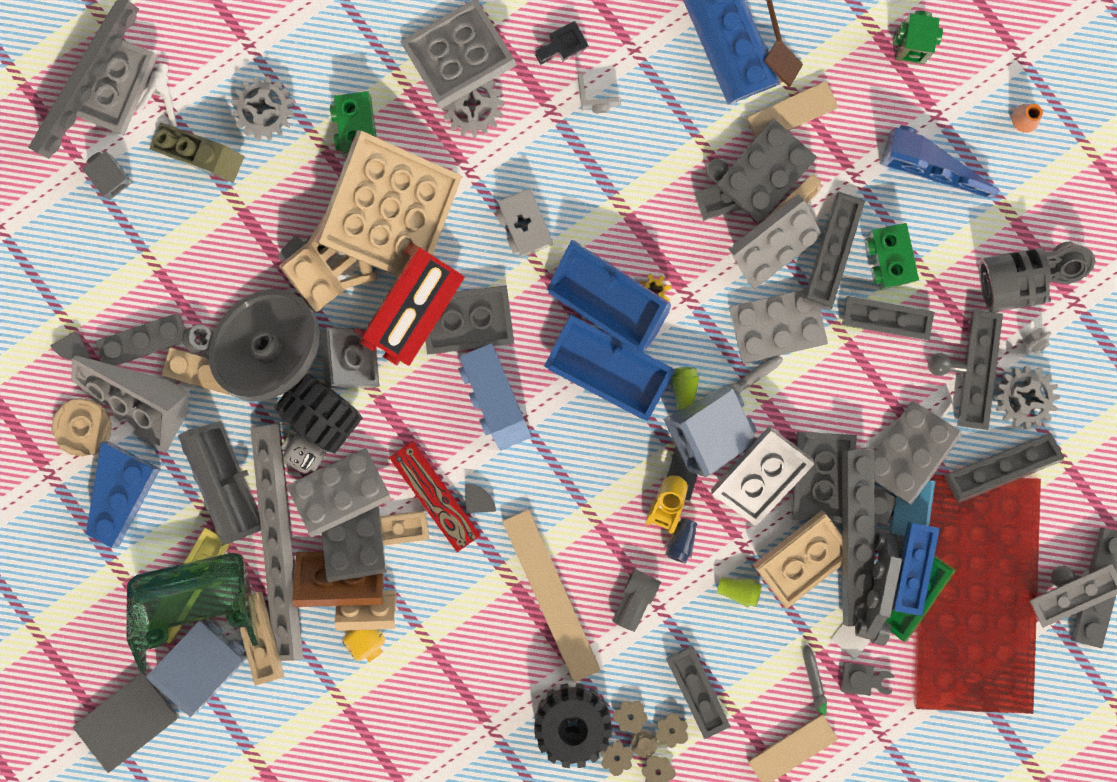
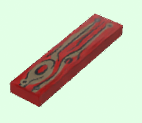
(435, 496)

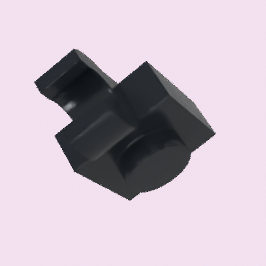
(565, 42)

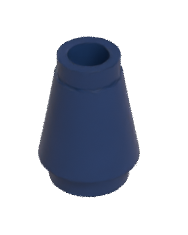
(682, 541)

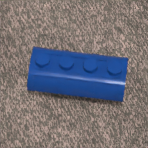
(732, 47)
(608, 297)
(609, 368)

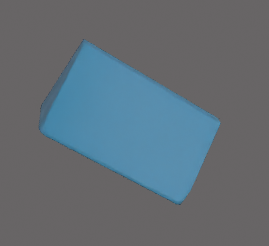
(918, 512)

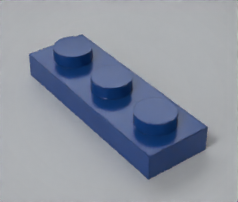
(915, 568)

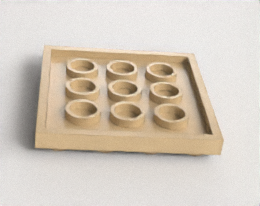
(385, 203)

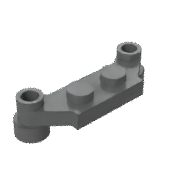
(882, 594)

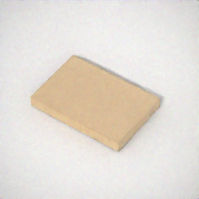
(802, 559)

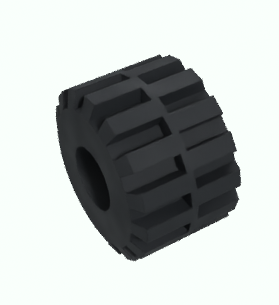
(318, 413)
(572, 743)

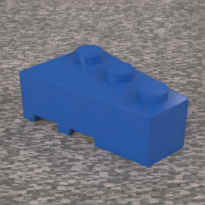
(117, 493)

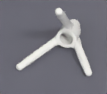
(158, 86)

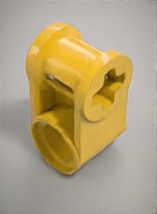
(666, 507)

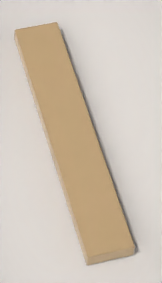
(551, 595)

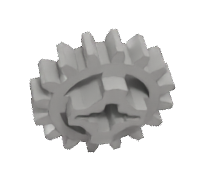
(484, 105)
(261, 120)
(1021, 408)

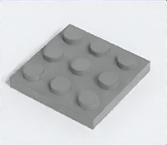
(458, 53)

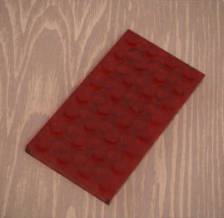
(981, 629)

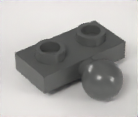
(713, 201)

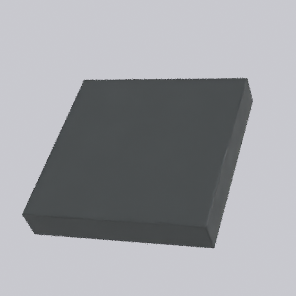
(348, 361)

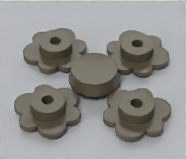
(644, 743)

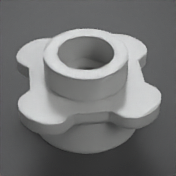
(1037, 341)

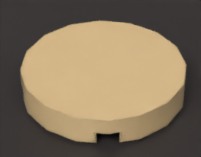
(81, 427)

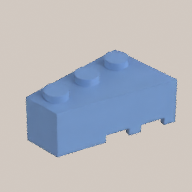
(494, 397)

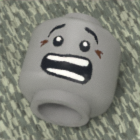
(302, 454)

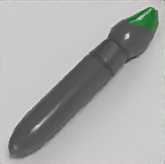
(820, 700)

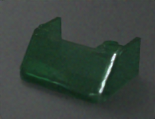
(185, 596)

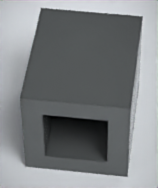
(106, 174)

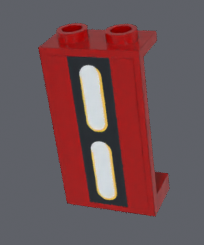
(411, 307)

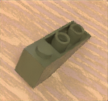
(197, 152)

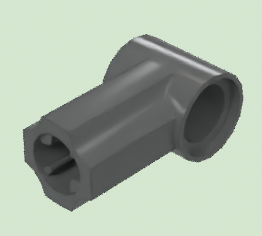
(638, 594)

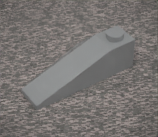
(143, 400)

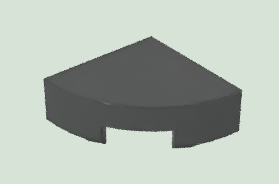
(71, 346)
(478, 500)

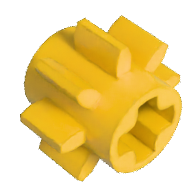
(657, 284)

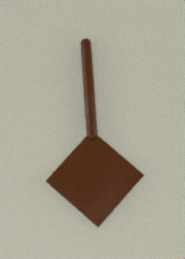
(780, 58)

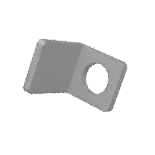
(599, 105)

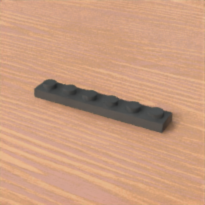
(79, 86)
(857, 532)

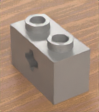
(518, 206)

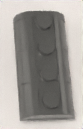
(221, 482)

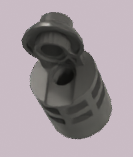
(1024, 276)

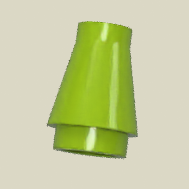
(685, 385)
(740, 590)

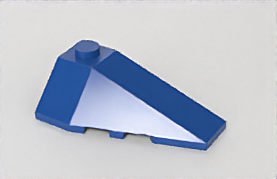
(923, 158)

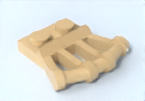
(315, 279)

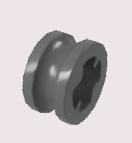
(189, 336)

